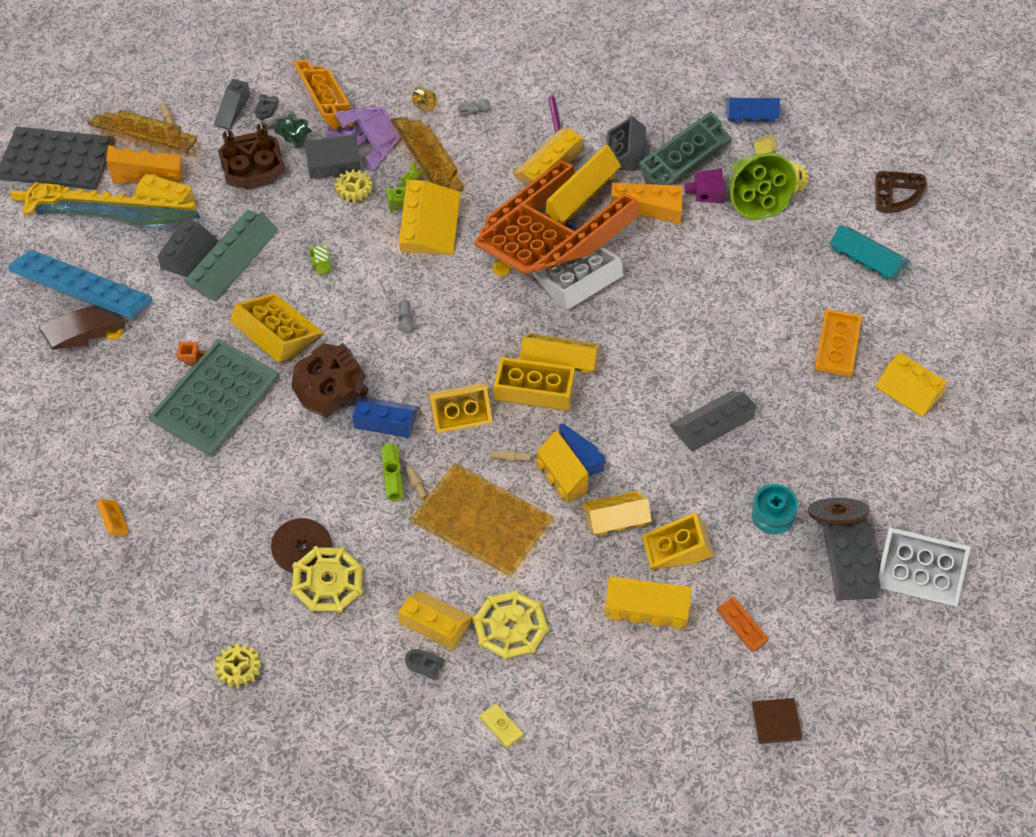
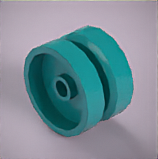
(774, 509)

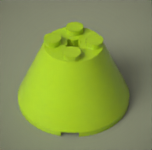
(762, 185)

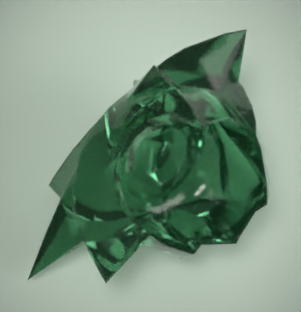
(293, 130)

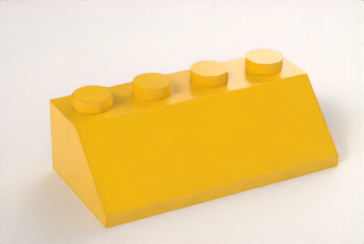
(563, 146)
(560, 351)
(647, 602)

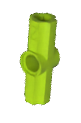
(393, 480)

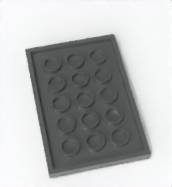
(55, 157)

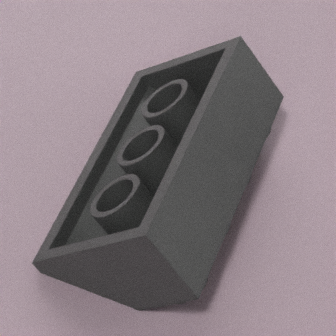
(714, 419)

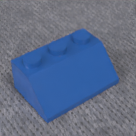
(753, 109)
(384, 416)

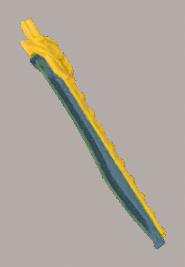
(61, 200)

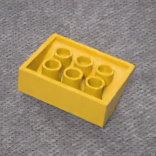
(429, 218)
(274, 326)

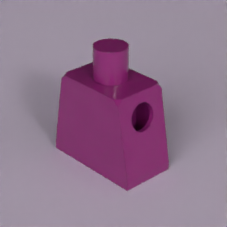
(707, 186)

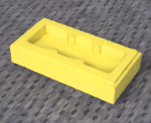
(501, 725)

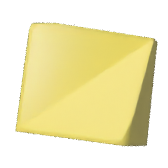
(765, 144)

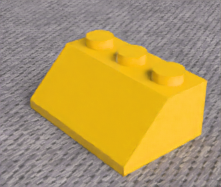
(162, 188)
(911, 384)
(460, 407)
(562, 468)
(617, 512)
(434, 619)

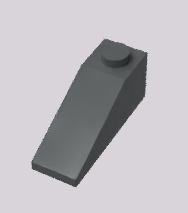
(232, 103)

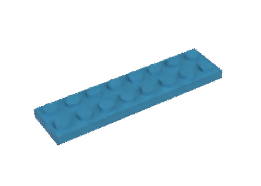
(80, 284)

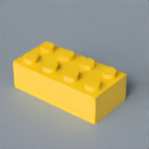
(534, 383)

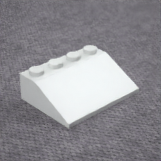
(580, 278)
(923, 566)

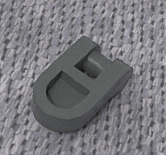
(265, 111)
(417, 659)

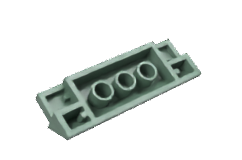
(685, 151)
(231, 255)

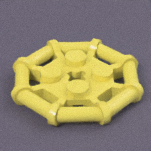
(323, 589)
(503, 633)

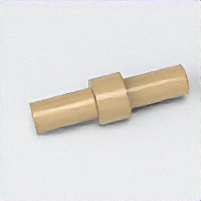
(166, 114)
(510, 455)
(416, 482)

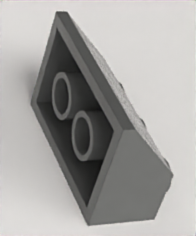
(628, 143)
(332, 156)
(186, 248)

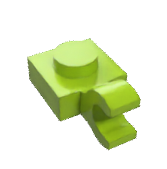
(413, 175)

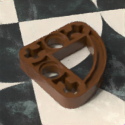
(890, 182)

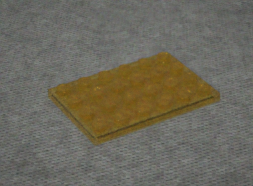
(482, 519)

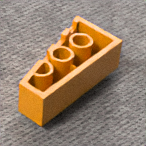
(130, 166)
(653, 200)

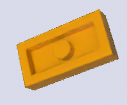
(112, 517)

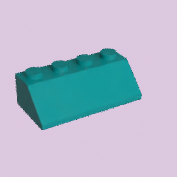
(868, 251)

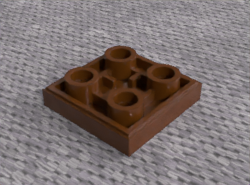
(776, 720)

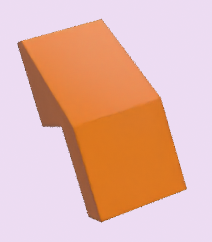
(189, 352)

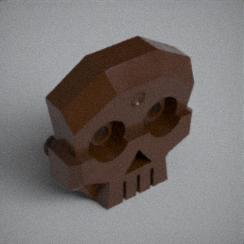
(251, 158)
(337, 371)

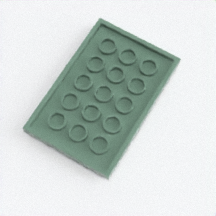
(214, 397)

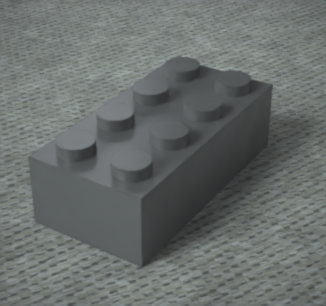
(852, 561)

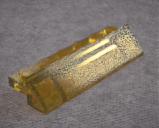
(144, 131)
(428, 152)

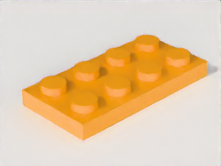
(838, 343)

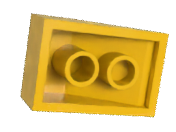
(678, 543)

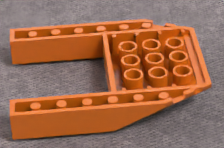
(534, 241)

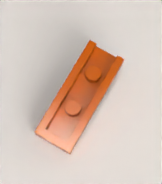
(742, 624)

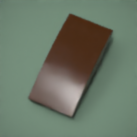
(79, 326)

